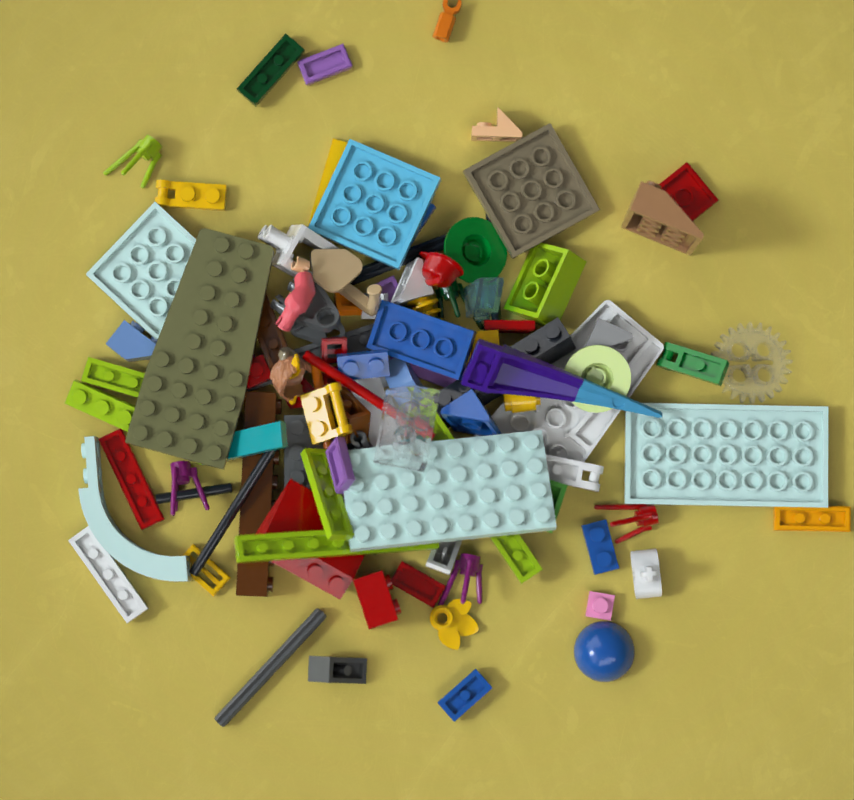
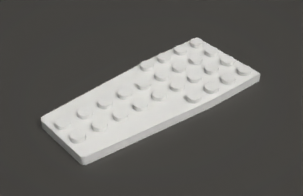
(565, 427)

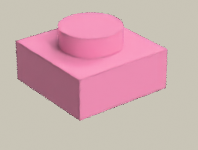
(599, 605)

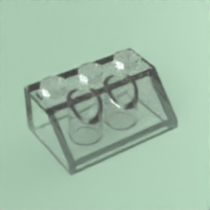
(406, 427)

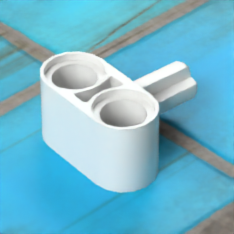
(646, 573)

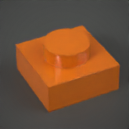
(345, 307)

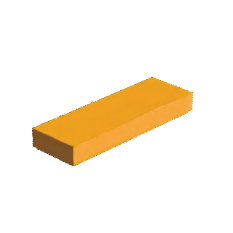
(812, 519)

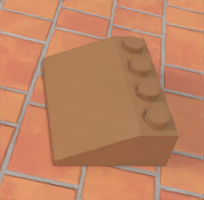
(661, 219)

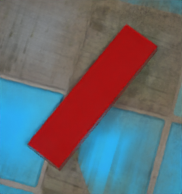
(131, 479)

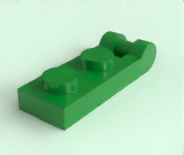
(693, 364)

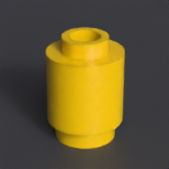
(520, 403)

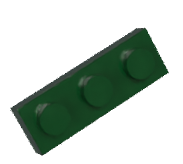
(270, 70)

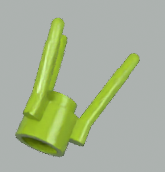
(146, 149)

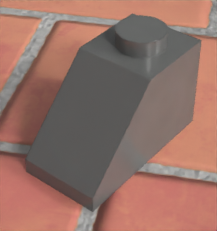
(337, 669)

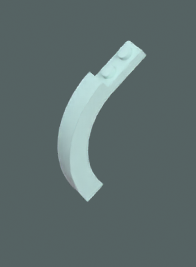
(110, 536)

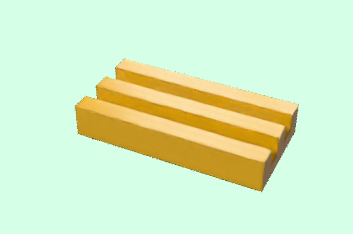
(220, 584)

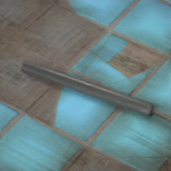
(270, 667)

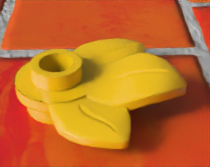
(456, 625)

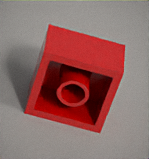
(376, 599)

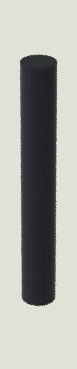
(193, 493)

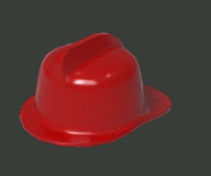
(440, 269)

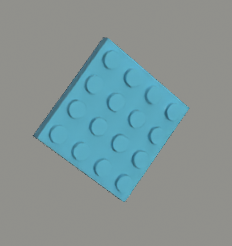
(374, 204)

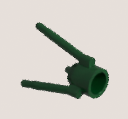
(451, 294)

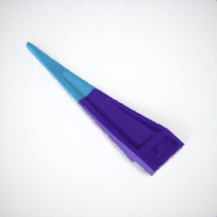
(516, 373)

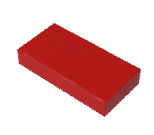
(510, 326)
(417, 584)

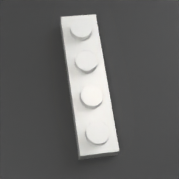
(108, 575)

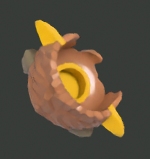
(288, 374)

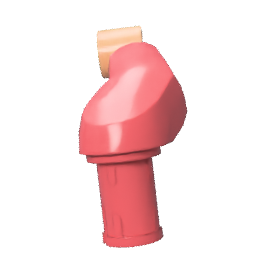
(300, 298)

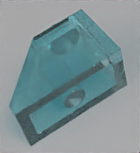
(483, 298)

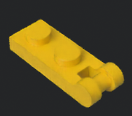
(191, 195)

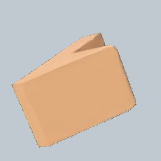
(504, 131)

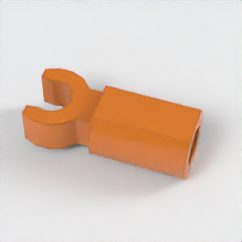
(446, 22)

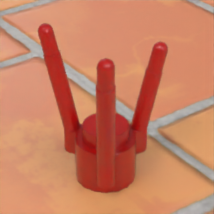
(644, 516)

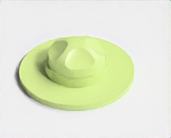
(601, 366)

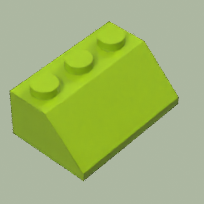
(545, 283)

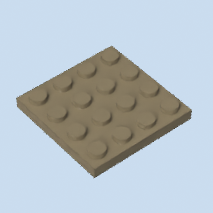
(531, 190)

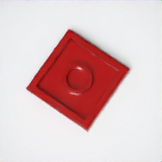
(689, 191)

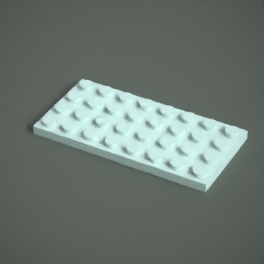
(727, 456)
(465, 493)

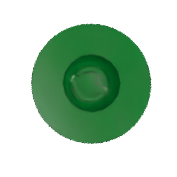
(476, 248)

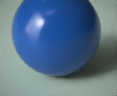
(604, 651)

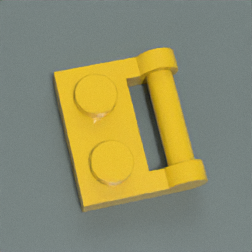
(320, 415)

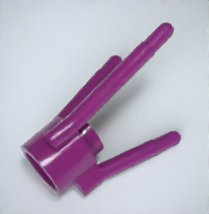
(181, 474)
(468, 566)

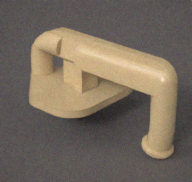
(336, 270)

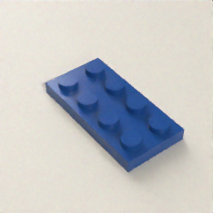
(421, 339)

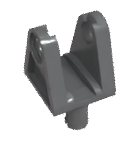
(317, 321)

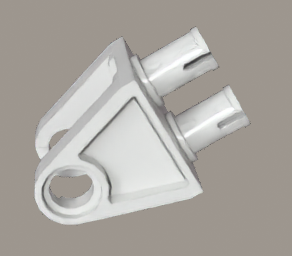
(286, 244)

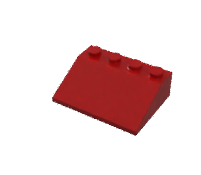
(298, 512)

